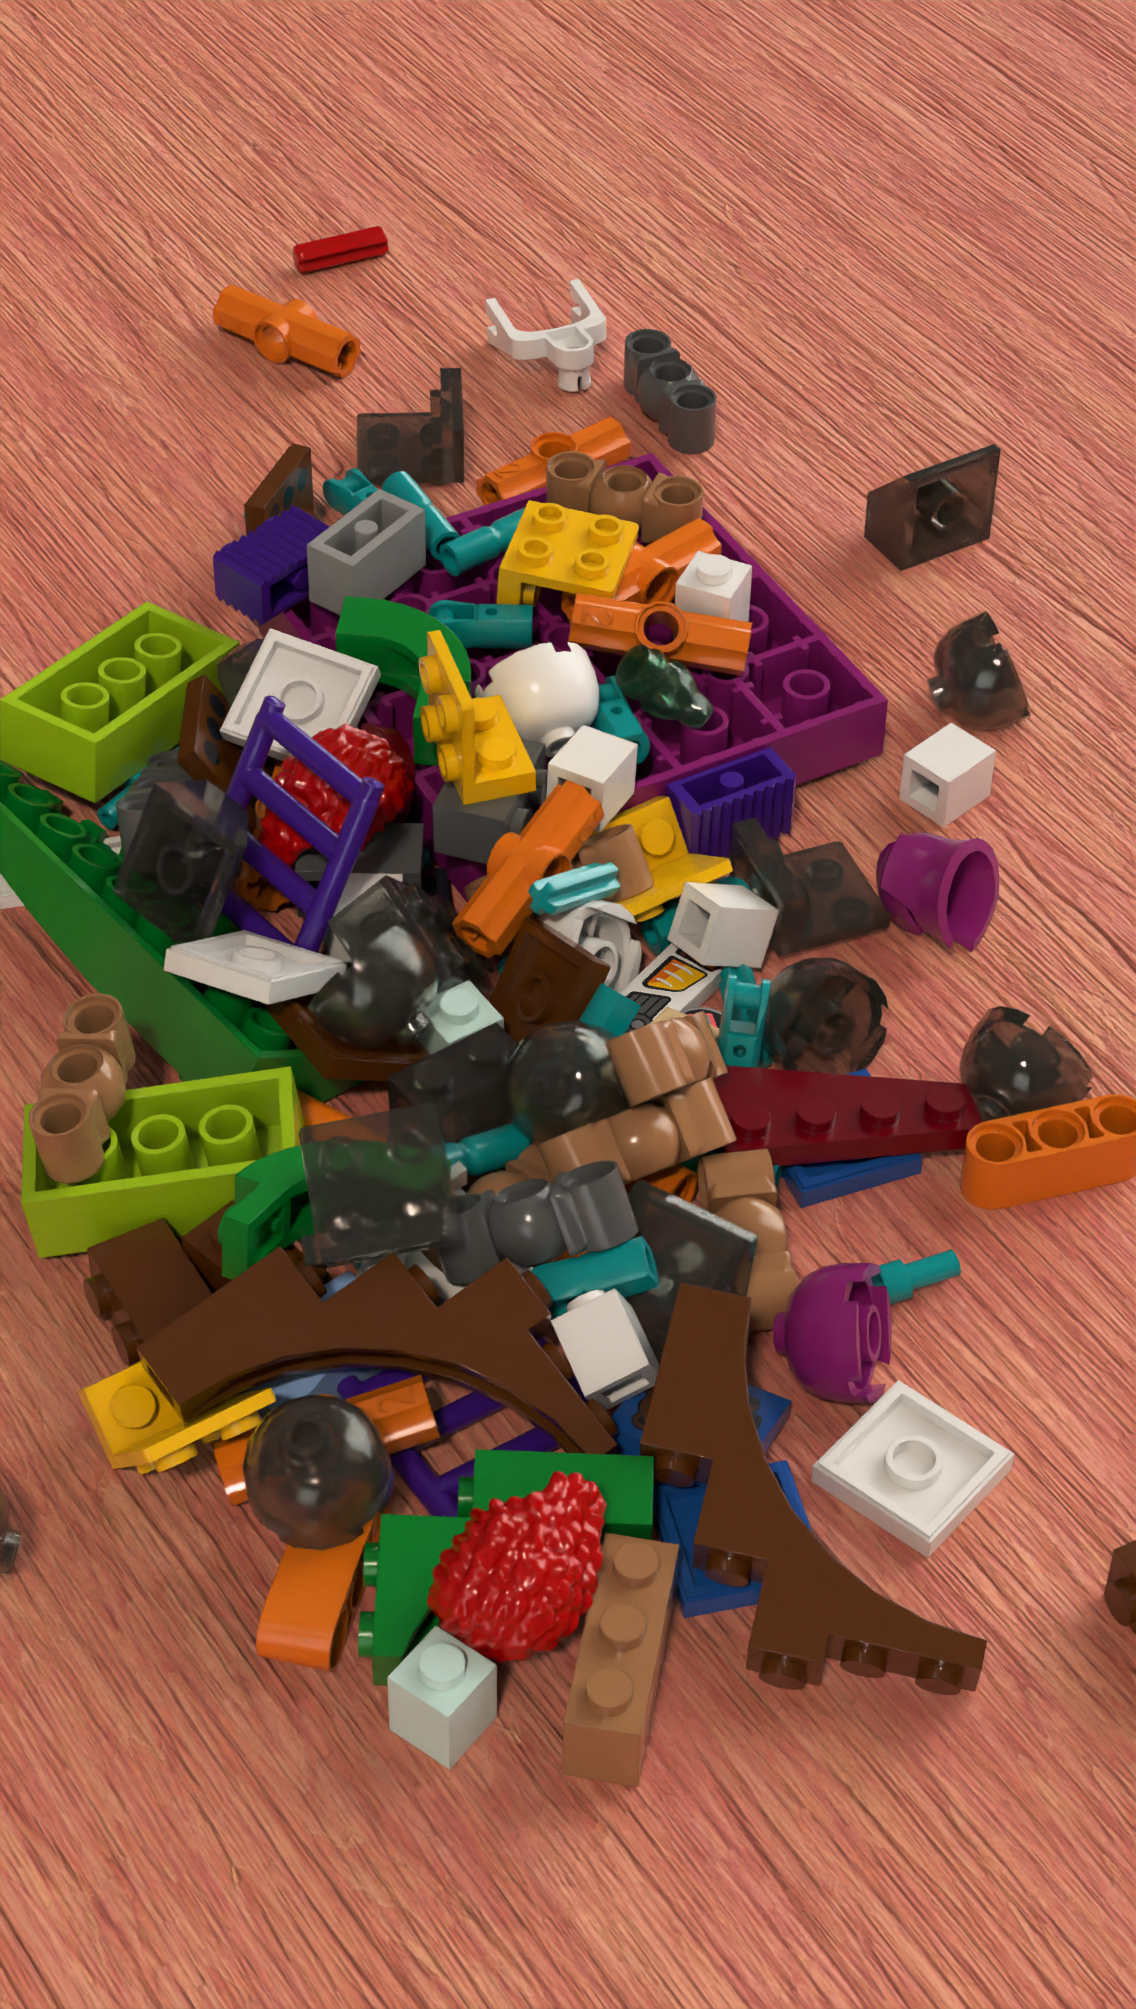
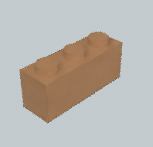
(620, 1661)

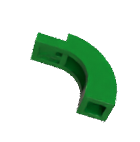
(394, 640)
(267, 1211)

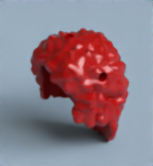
(366, 757)
(522, 1570)

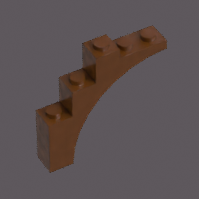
(278, 1326)
(748, 1531)

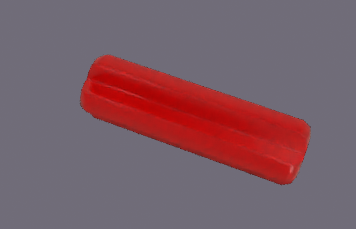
(340, 249)

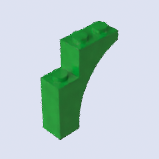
(411, 1544)

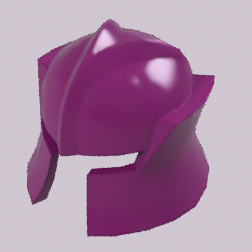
(939, 886)

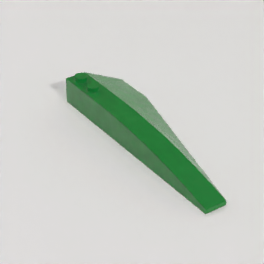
(68, 887)

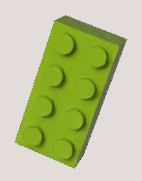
(109, 702)
(165, 1158)

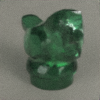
(662, 687)

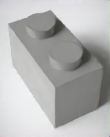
(367, 551)

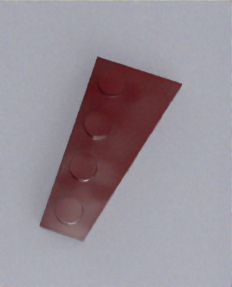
(842, 1116)

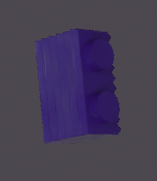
(267, 567)
(730, 793)

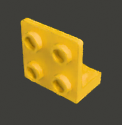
(564, 553)
(472, 736)
(665, 855)
(144, 1429)

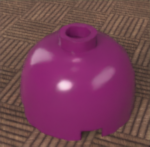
(836, 1332)

